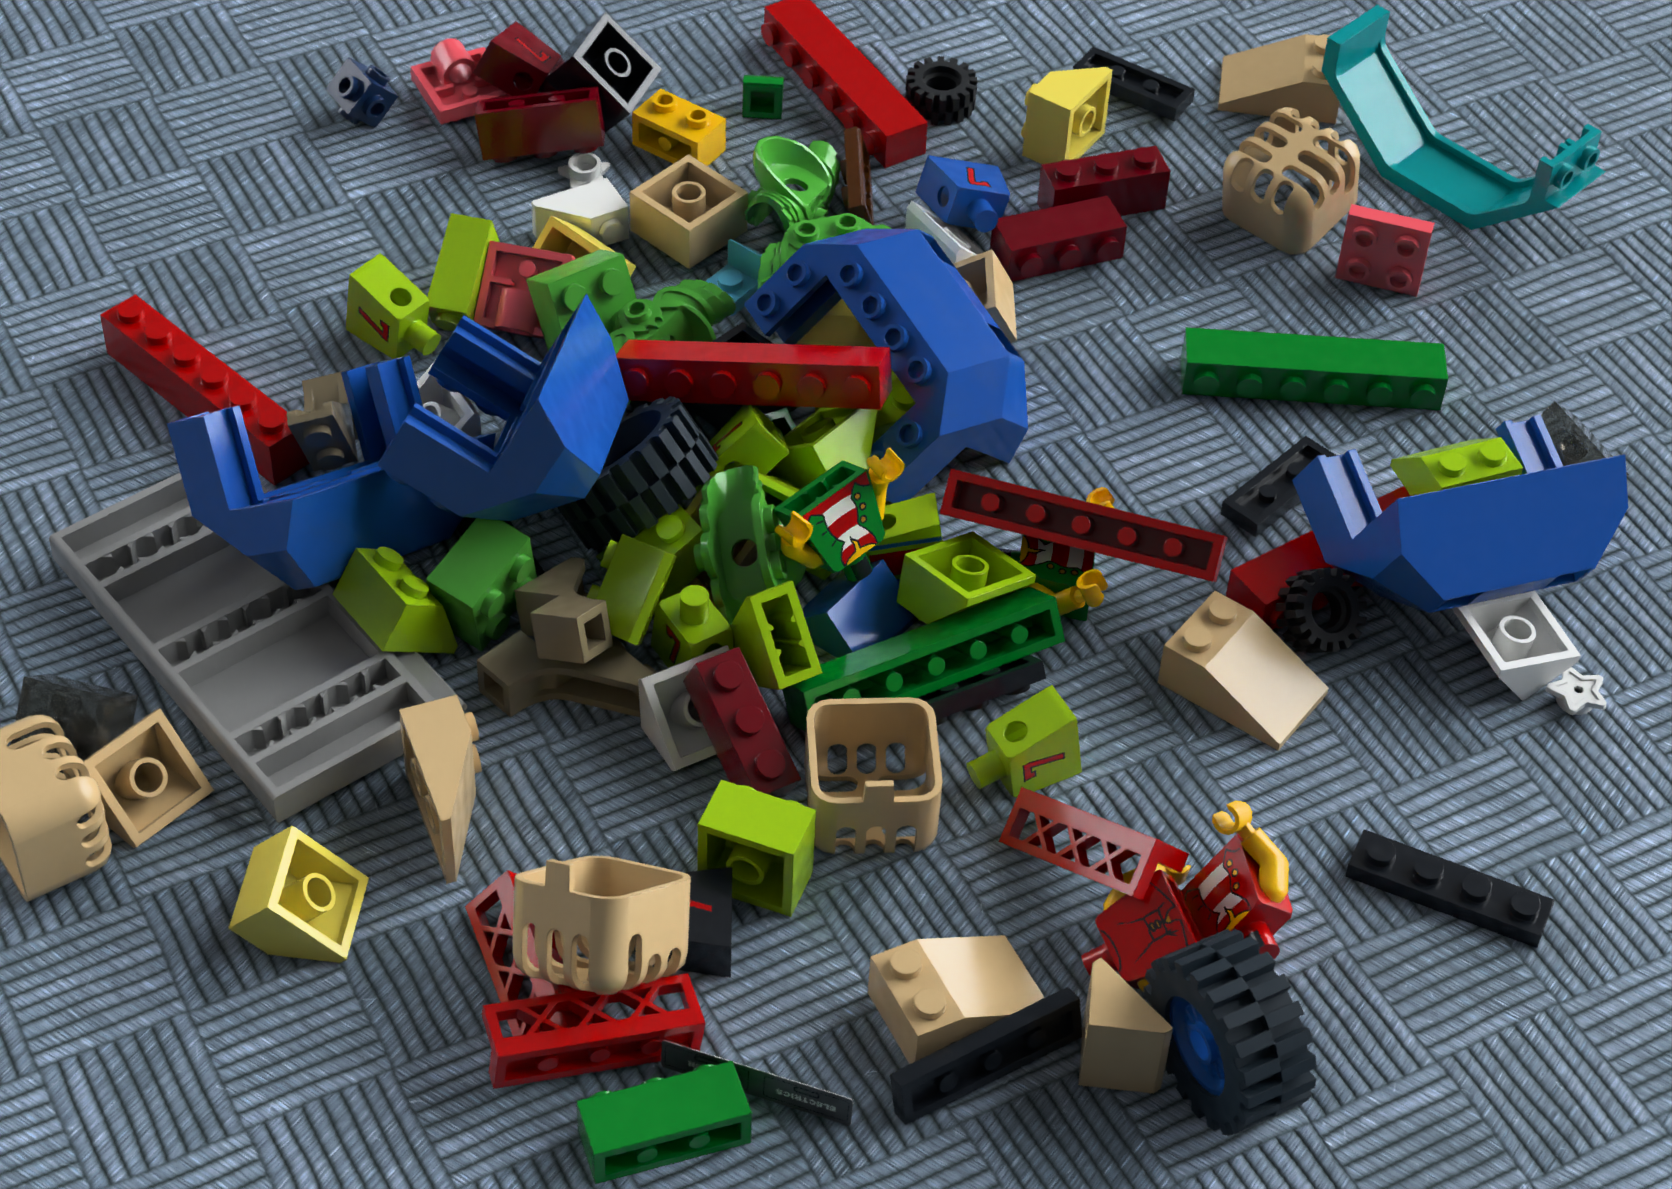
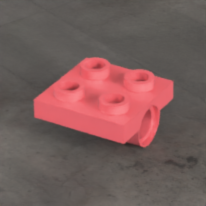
(449, 81)
(1384, 250)
(504, 294)

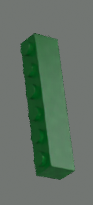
(1313, 369)
(935, 653)

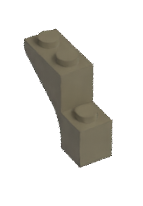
(326, 424)
(562, 617)
(517, 678)

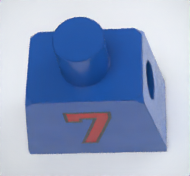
(964, 192)

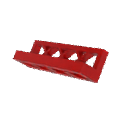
(1095, 830)
(493, 944)
(607, 1044)

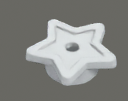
(583, 169)
(1574, 702)

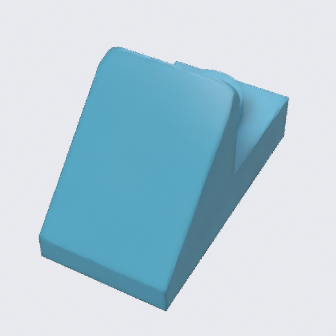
(740, 275)

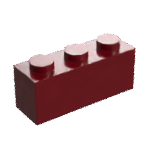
(540, 124)
(1131, 178)
(1059, 238)
(741, 724)

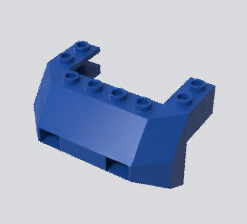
(939, 339)
(555, 428)
(313, 525)
(1470, 538)

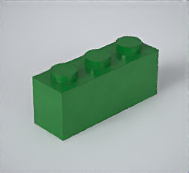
(664, 1121)

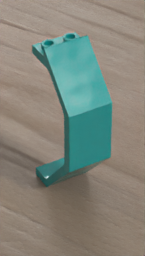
(1424, 161)

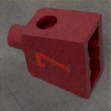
(517, 62)

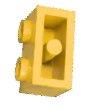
(676, 128)

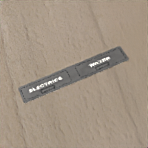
(765, 1084)

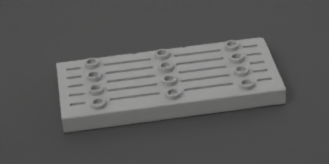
(259, 668)

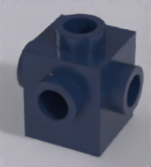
(362, 92)

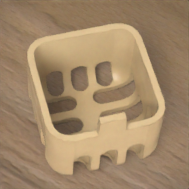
(1288, 149)
(874, 801)
(41, 810)
(606, 911)

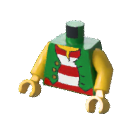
(839, 516)
(1064, 569)

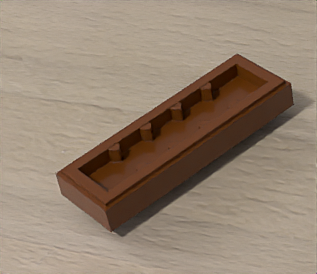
(857, 176)

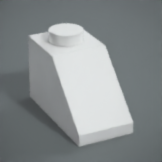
(591, 206)

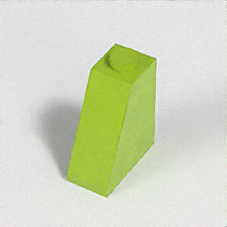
(459, 270)
(775, 638)

